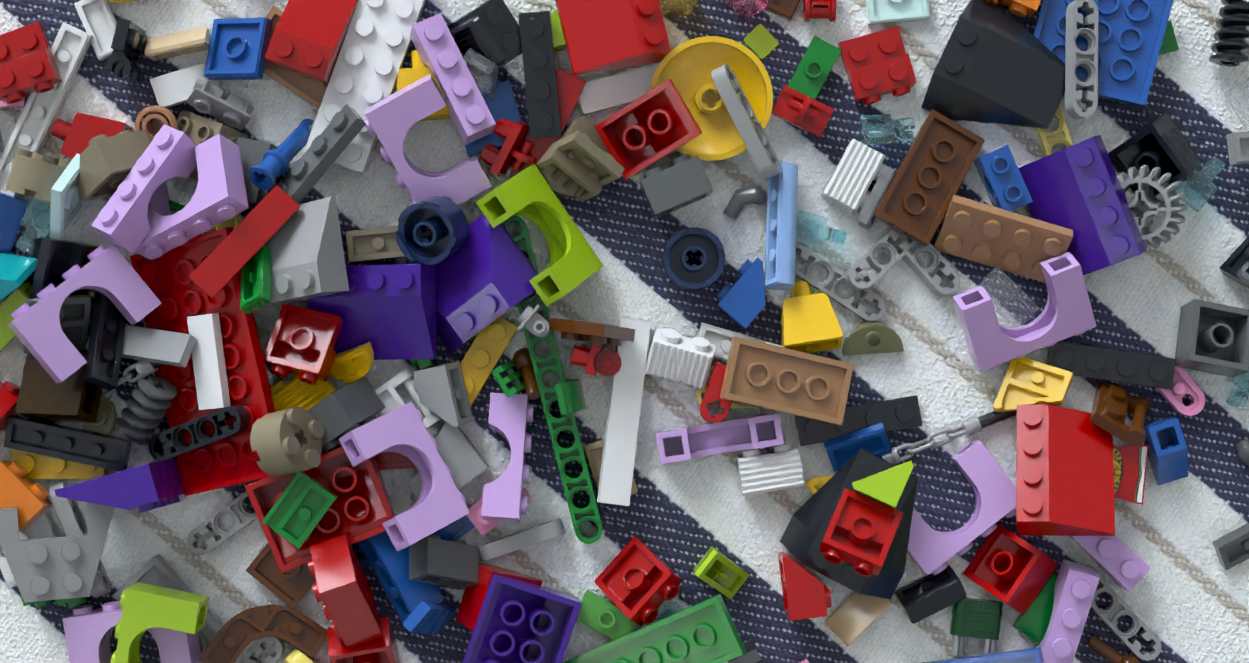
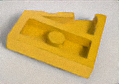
(1032, 384)

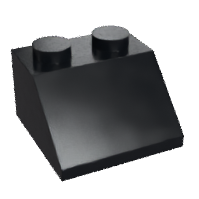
(1159, 146)

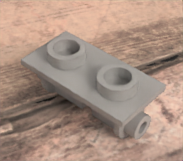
(207, 99)
(534, 322)

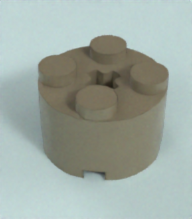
(34, 174)
(287, 441)

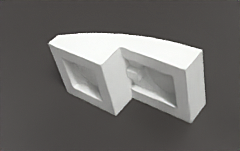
(177, 85)

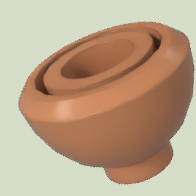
(153, 118)

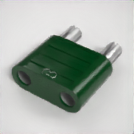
(975, 619)

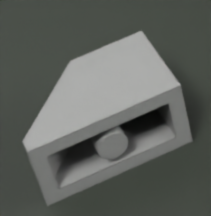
(444, 392)

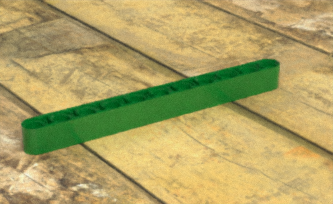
(555, 424)

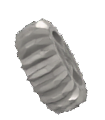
(1145, 194)

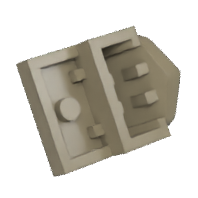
(579, 162)

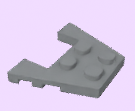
(55, 565)

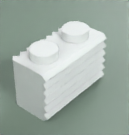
(854, 175)
(680, 357)
(770, 470)

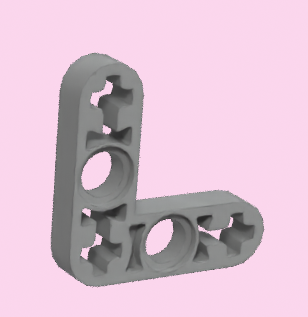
(908, 253)

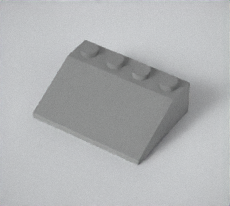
(308, 255)

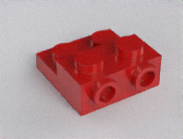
(26, 63)
(877, 66)
(303, 344)
(860, 533)
(638, 582)

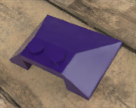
(480, 283)

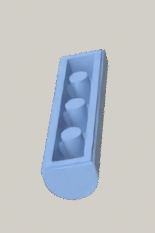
(781, 229)

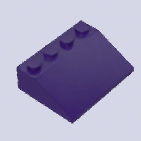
(1083, 193)
(388, 308)
(141, 487)
(522, 623)

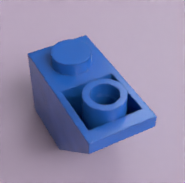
(747, 296)
(1166, 450)

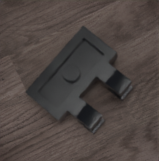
(127, 45)

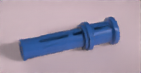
(277, 161)

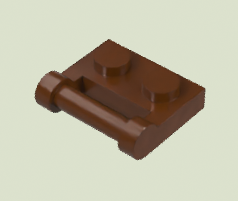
(1110, 411)

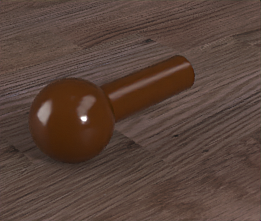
(524, 364)
(1108, 652)

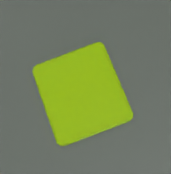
(761, 41)

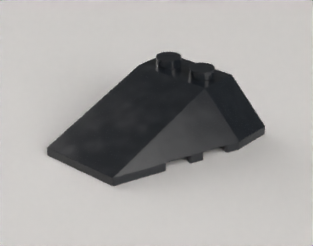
(995, 72)
(812, 520)

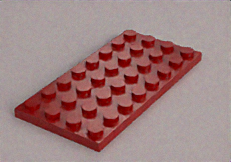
(231, 459)

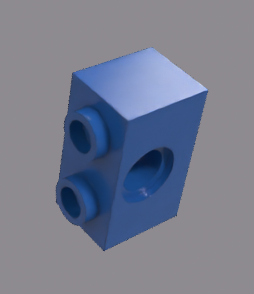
(1003, 179)

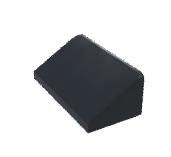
(931, 594)

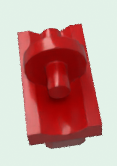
(802, 111)
(501, 159)
(596, 360)

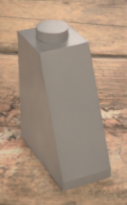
(458, 455)

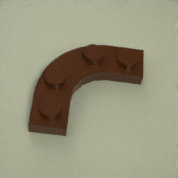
(264, 622)

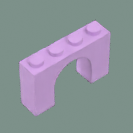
(391, 121)
(217, 198)
(1065, 315)
(40, 324)
(439, 498)
(994, 500)
(90, 633)

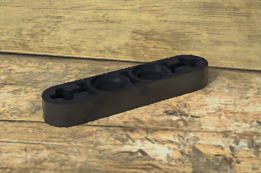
(198, 432)

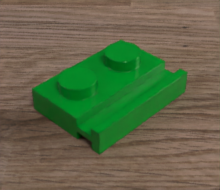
(299, 509)

